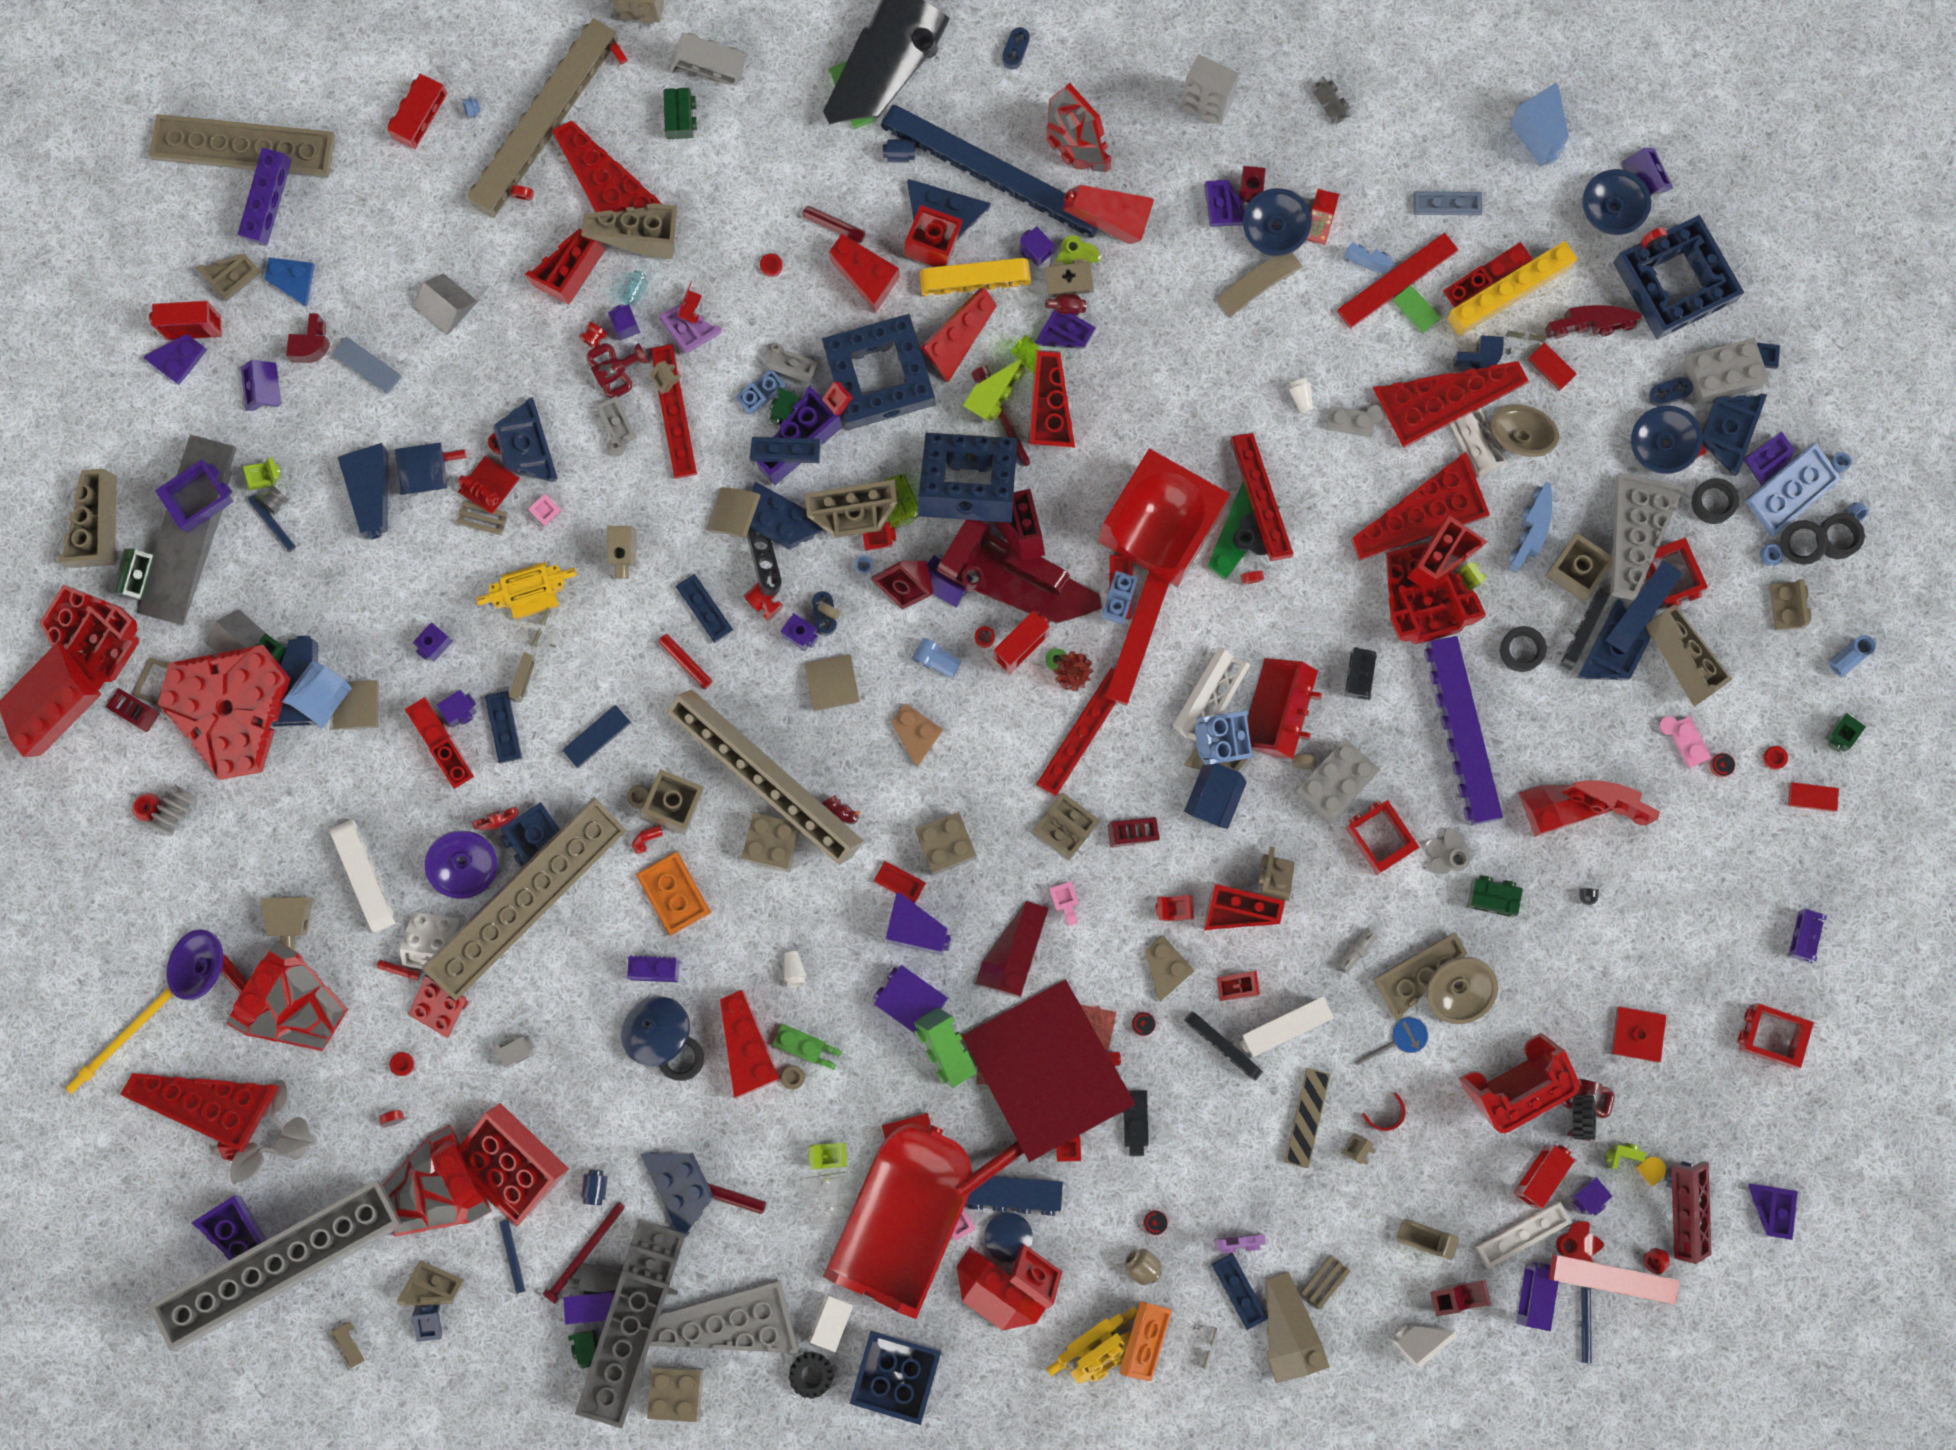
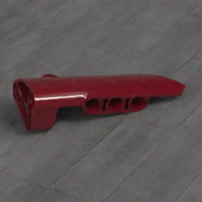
(1020, 583)

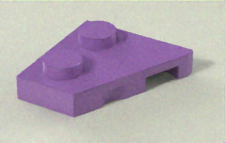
(688, 334)
(1250, 1242)

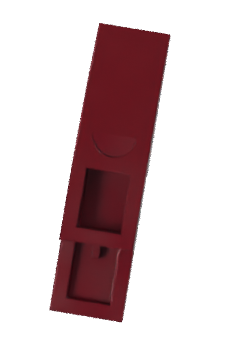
(1601, 319)

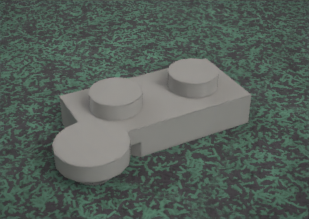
(790, 363)
(1354, 421)
(617, 426)

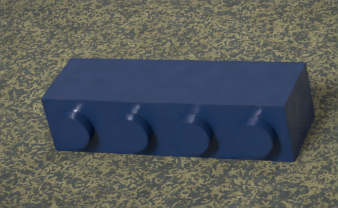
(1019, 1194)

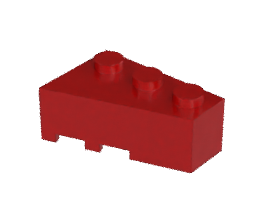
(567, 267)
(1445, 552)

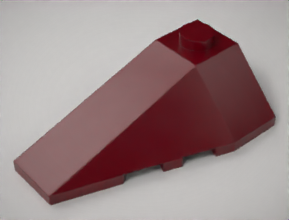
(1011, 956)

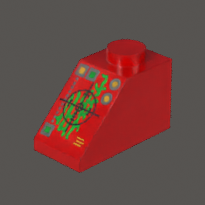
(1322, 215)

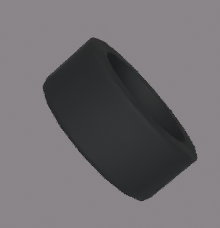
(1705, 515)
(1804, 524)
(1856, 529)
(1529, 632)
(693, 1071)

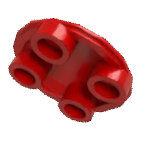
(495, 819)

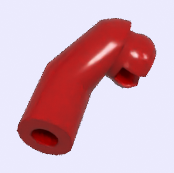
(644, 836)

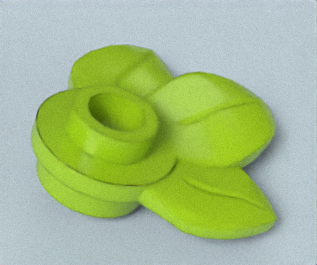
(1083, 251)

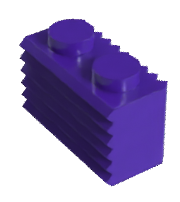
(653, 969)

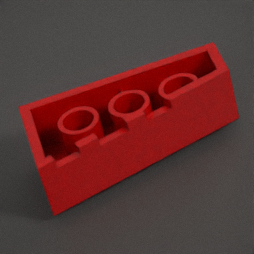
(1049, 410)
(746, 1049)

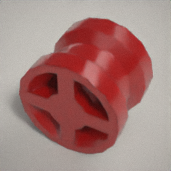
(593, 335)

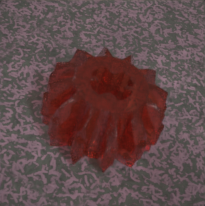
(1073, 671)

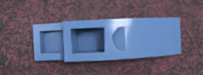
(1537, 521)

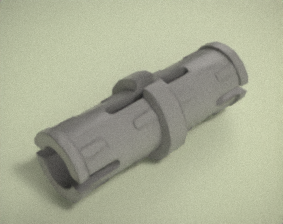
(1357, 950)

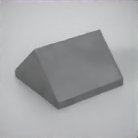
(444, 302)
(234, 633)

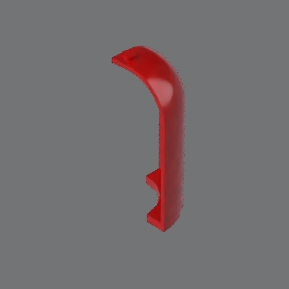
(902, 1219)

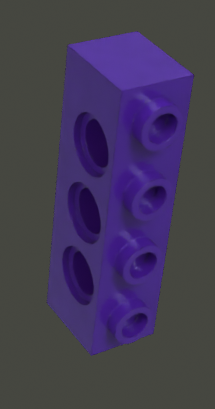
(264, 196)

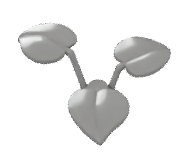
(291, 1142)

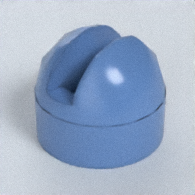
(1841, 459)
(1858, 510)
(864, 569)

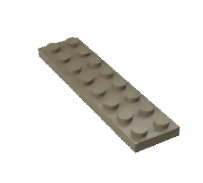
(239, 144)

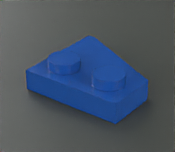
(291, 277)

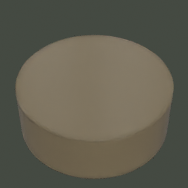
(828, 610)
(1304, 761)
(637, 796)
(792, 1077)

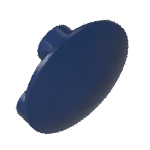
(1006, 1235)

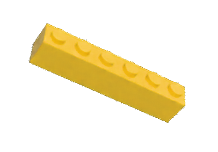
(1512, 288)

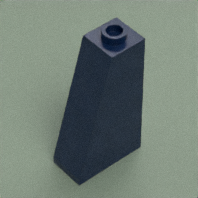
(367, 486)
(295, 660)

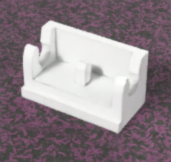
(830, 1322)

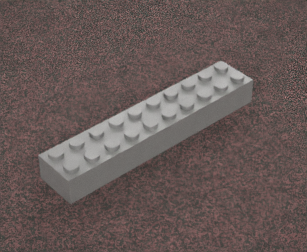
(274, 1266)

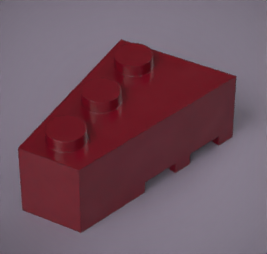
(1024, 531)

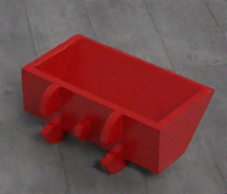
(1281, 706)

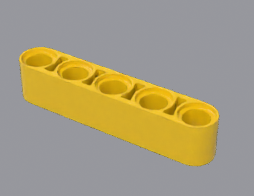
(974, 275)

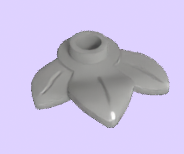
(1444, 850)

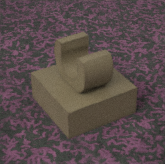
(663, 377)
(1358, 1149)

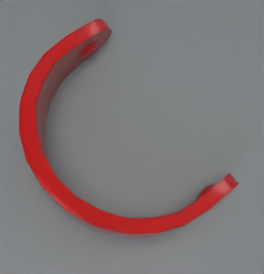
(1399, 1121)

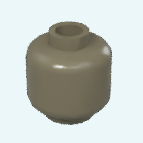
(1143, 1266)

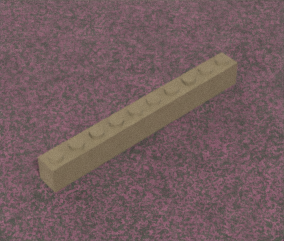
(543, 116)
(765, 776)

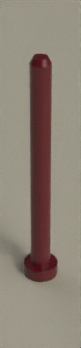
(583, 1253)

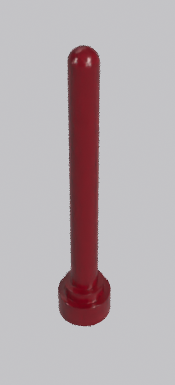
(982, 374)

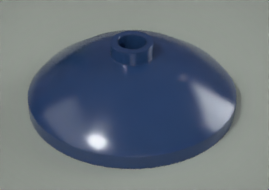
(1623, 191)
(1277, 207)
(1667, 424)
(663, 1038)

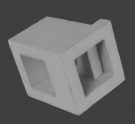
(515, 1050)

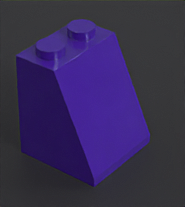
(915, 928)

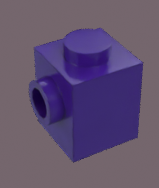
(1036, 246)
(623, 321)
(800, 632)
(432, 642)
(458, 708)
(1590, 1197)

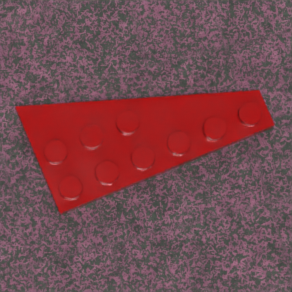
(601, 177)
(1419, 514)
(211, 1107)

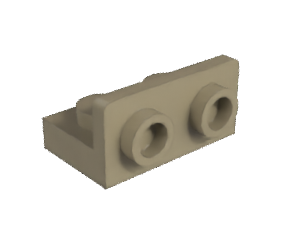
(1790, 605)
(1276, 876)

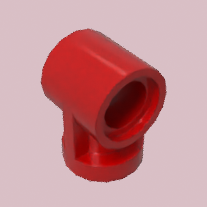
(762, 602)

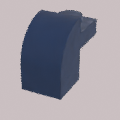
(1488, 353)

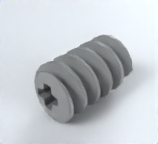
(172, 811)

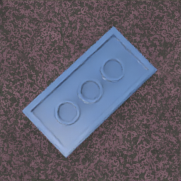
(1793, 489)

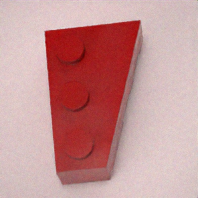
(865, 270)
(1241, 908)

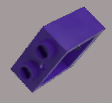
(167, 491)
(1537, 1297)

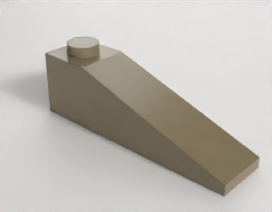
(640, 230)
(1293, 1341)

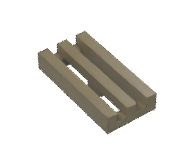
(464, 513)
(522, 677)
(1338, 1265)

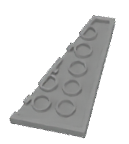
(1640, 521)
(740, 1321)

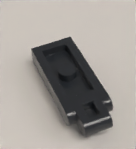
(1136, 1124)

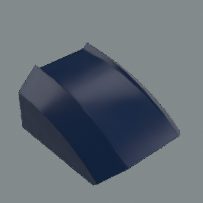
(1216, 794)

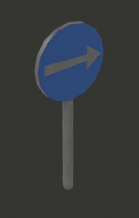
(1408, 1035)

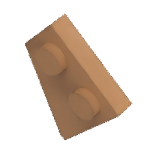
(916, 732)

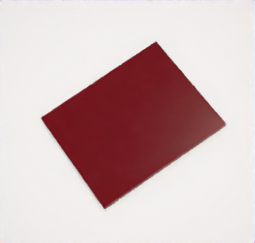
(1048, 1070)

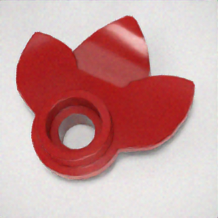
(1583, 1243)

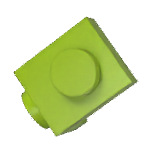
(261, 474)
(1629, 1151)
(827, 1156)

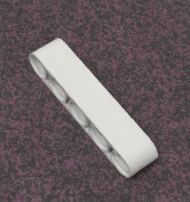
(362, 876)

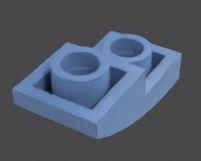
(1377, 261)
(760, 392)
(1119, 598)

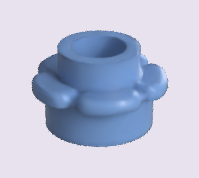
(471, 107)
(1773, 549)

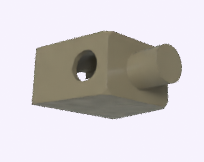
(620, 539)
(287, 917)

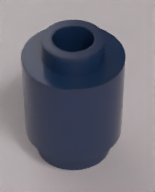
(899, 150)
(594, 1187)

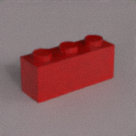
(417, 111)

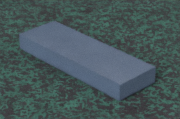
(1447, 203)
(367, 365)

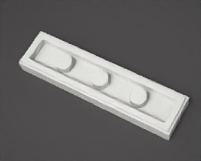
(1523, 1234)

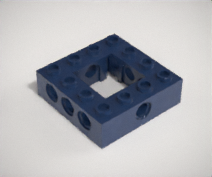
(1707, 262)
(889, 402)
(967, 500)

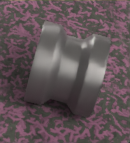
(274, 499)

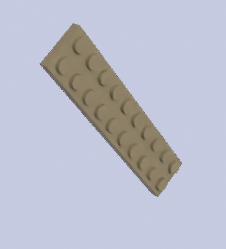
(524, 899)

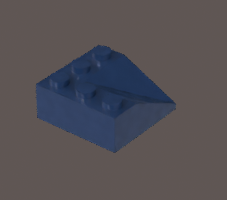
(895, 1377)

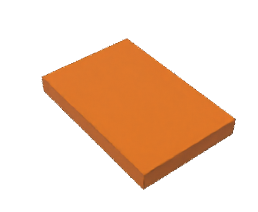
(673, 893)
(1145, 1341)

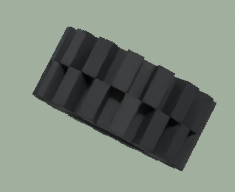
(1584, 1117)
(797, 1382)

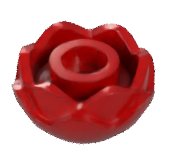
(139, 803)

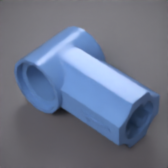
(1851, 655)
(933, 656)

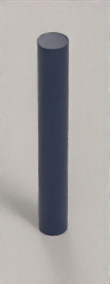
(272, 524)
(512, 1256)
(1586, 1334)

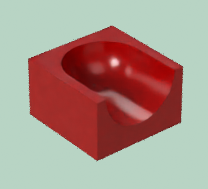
(1163, 517)

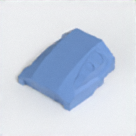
(317, 693)
(1223, 737)

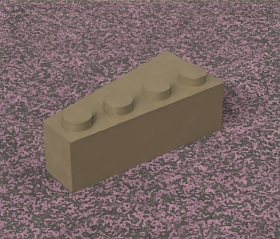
(93, 522)
(1687, 655)

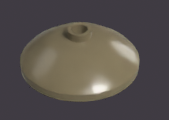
(1524, 430)
(1467, 1000)

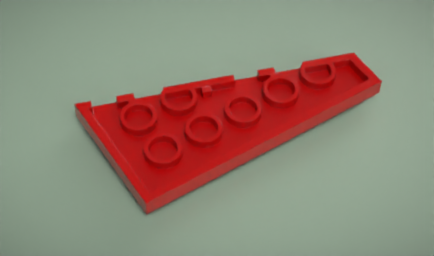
(1437, 401)

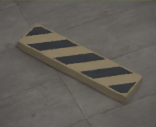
(1307, 1118)

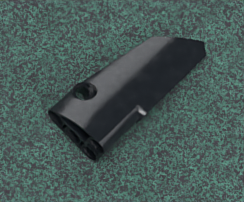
(885, 58)

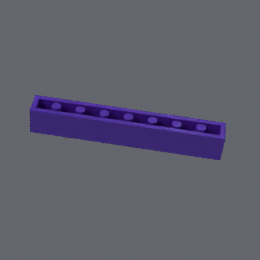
(1463, 730)

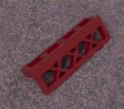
(1688, 1212)

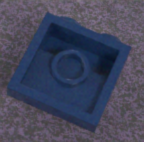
(529, 833)

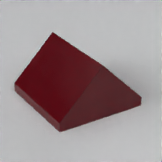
(905, 582)

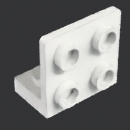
(425, 937)

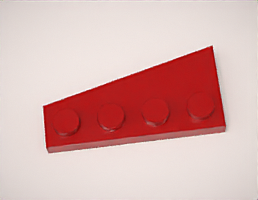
(957, 334)

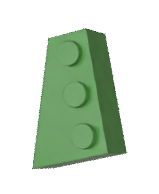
(944, 1047)

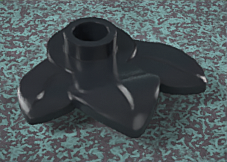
(1249, 529)

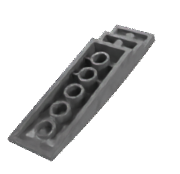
(182, 554)
(630, 1323)

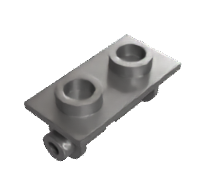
(1326, 92)

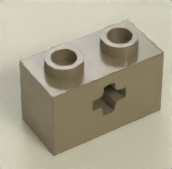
(1081, 282)

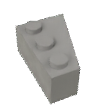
(707, 59)

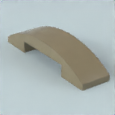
(1258, 282)

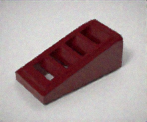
(145, 717)
(1124, 841)

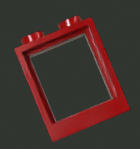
(193, 318)
(1683, 547)
(1021, 641)
(1410, 843)
(1799, 1040)
(1544, 1175)

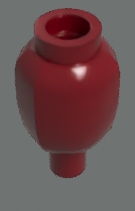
(1067, 304)

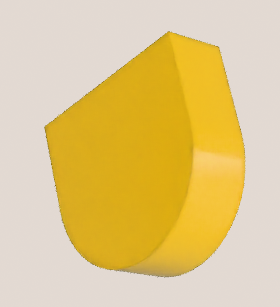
(1652, 1170)

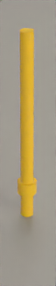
(87, 1071)

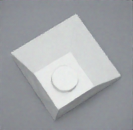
(1422, 1342)

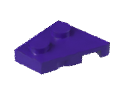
(1223, 204)
(1065, 332)
(177, 357)
(1769, 457)
(1775, 1209)

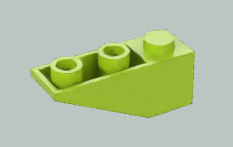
(989, 394)

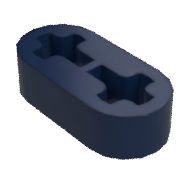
(1011, 46)
(1669, 386)
(819, 615)

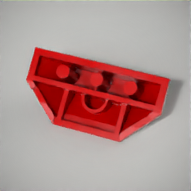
(992, 1295)

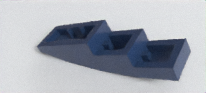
(1643, 606)

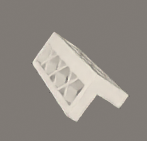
(1478, 449)
(1206, 691)

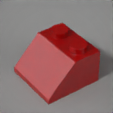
(932, 237)

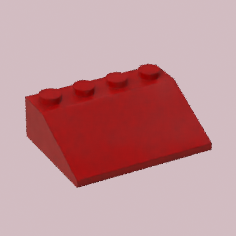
(46, 702)
(510, 1164)

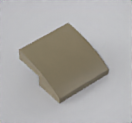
(733, 512)
(832, 682)
(358, 707)
(1066, 826)

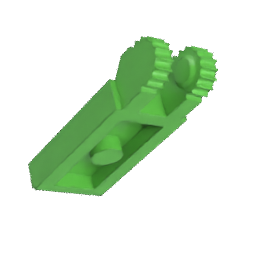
(804, 1045)

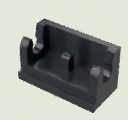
(1360, 674)

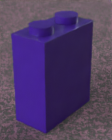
(907, 997)

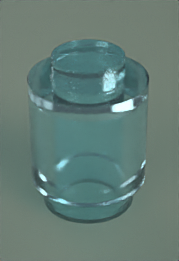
(633, 287)

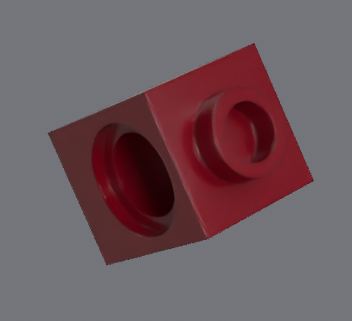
(1251, 175)

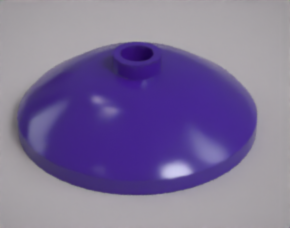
(458, 878)
(194, 964)

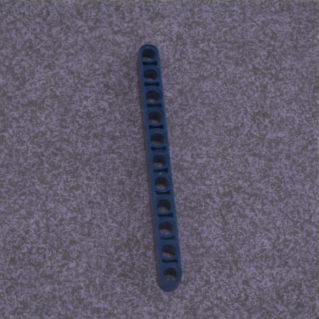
(982, 166)

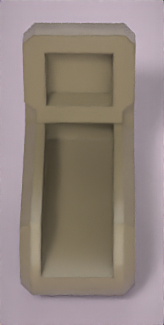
(1427, 1239)

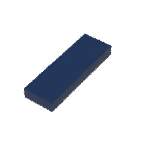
(785, 450)
(704, 608)
(503, 727)
(596, 736)
(1239, 1291)

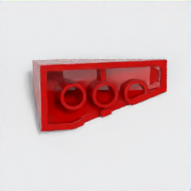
(1552, 810)

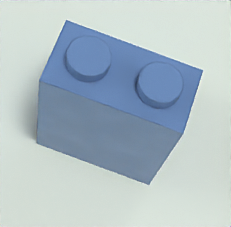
(1542, 125)

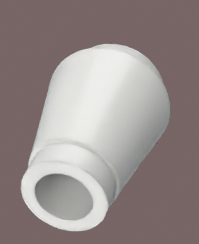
(1302, 394)
(793, 970)

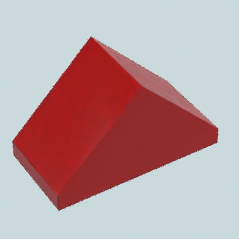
(1238, 986)

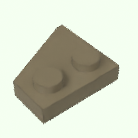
(230, 275)

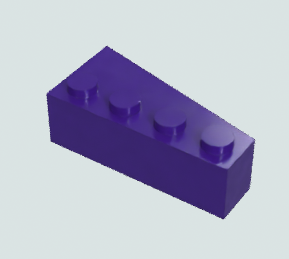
(808, 420)
(231, 1227)

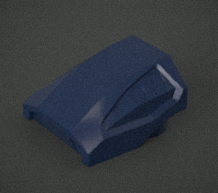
(421, 468)

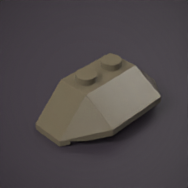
(852, 508)

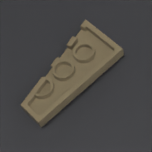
(1409, 980)

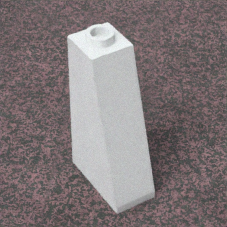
(1286, 1027)

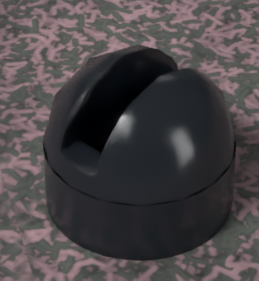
(1588, 895)

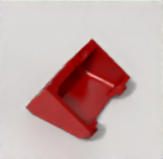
(1525, 1089)

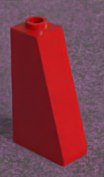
(1110, 211)

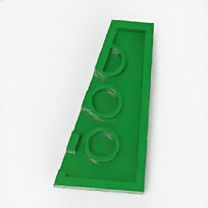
(1225, 554)

